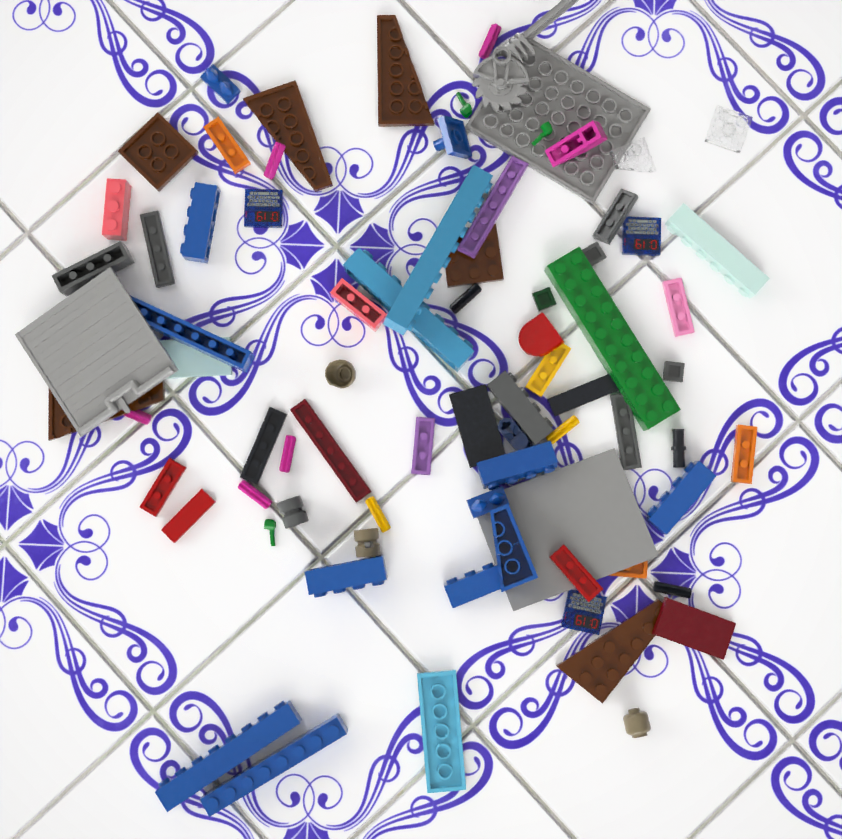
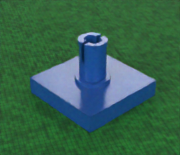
(453, 138)

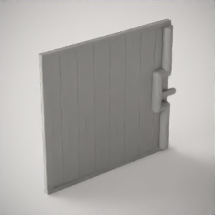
(96, 352)

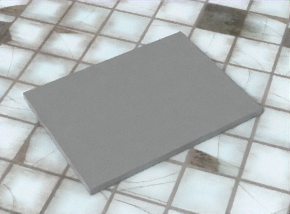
(568, 100)
(586, 510)

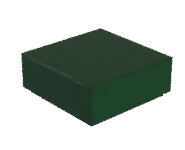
(544, 299)

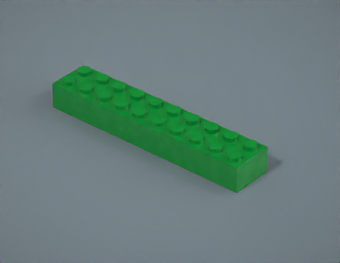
(611, 339)

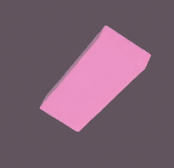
(678, 307)

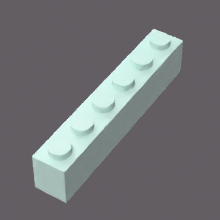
(716, 251)

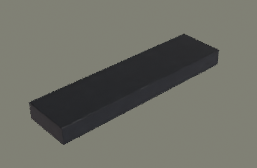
(582, 395)
(263, 445)

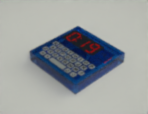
(263, 208)
(641, 236)
(583, 615)

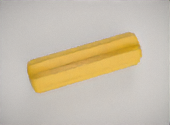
(564, 428)
(377, 514)

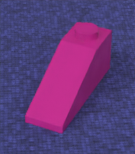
(576, 143)

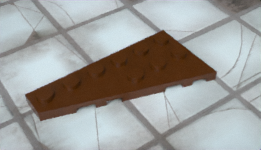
(399, 89)
(287, 122)
(60, 425)
(610, 656)

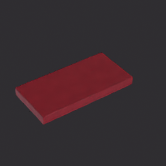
(694, 628)

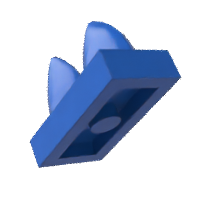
(220, 84)
(488, 501)

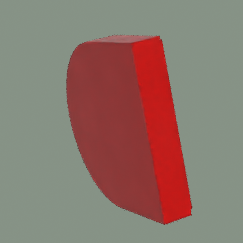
(539, 336)

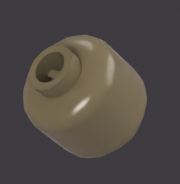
(636, 723)

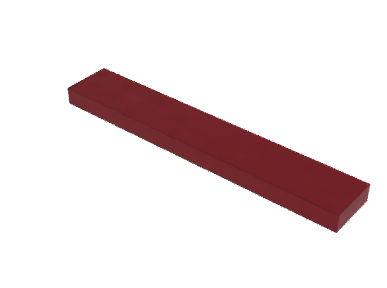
(330, 450)

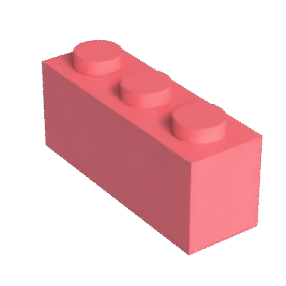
(116, 209)
(358, 304)

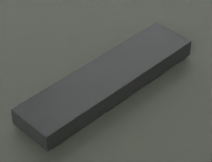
(157, 249)
(625, 433)

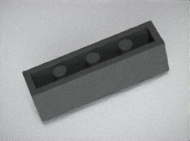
(82, 272)
(520, 408)

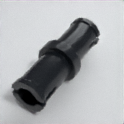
(678, 448)

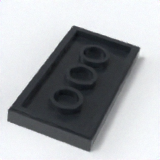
(477, 424)

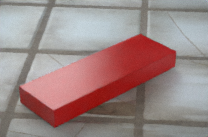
(163, 487)
(188, 515)
(576, 573)

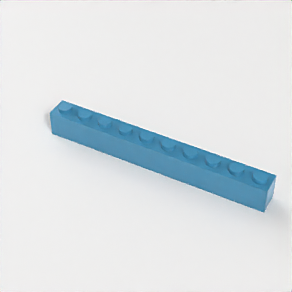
(437, 251)

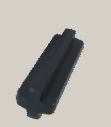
(465, 298)
(672, 589)

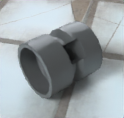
(292, 512)

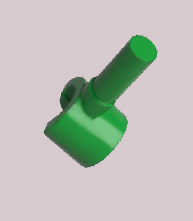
(466, 110)
(546, 131)
(270, 524)

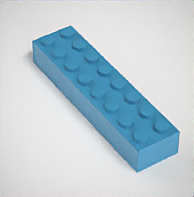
(427, 328)

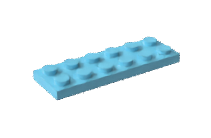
(441, 731)

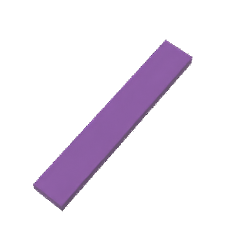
(492, 207)

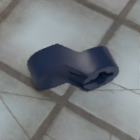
(507, 428)

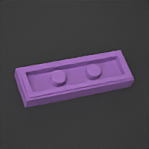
(423, 446)

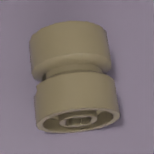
(367, 535)

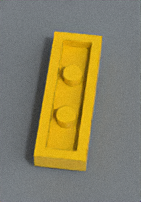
(547, 369)

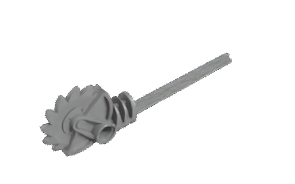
(503, 80)

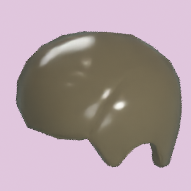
(340, 373)

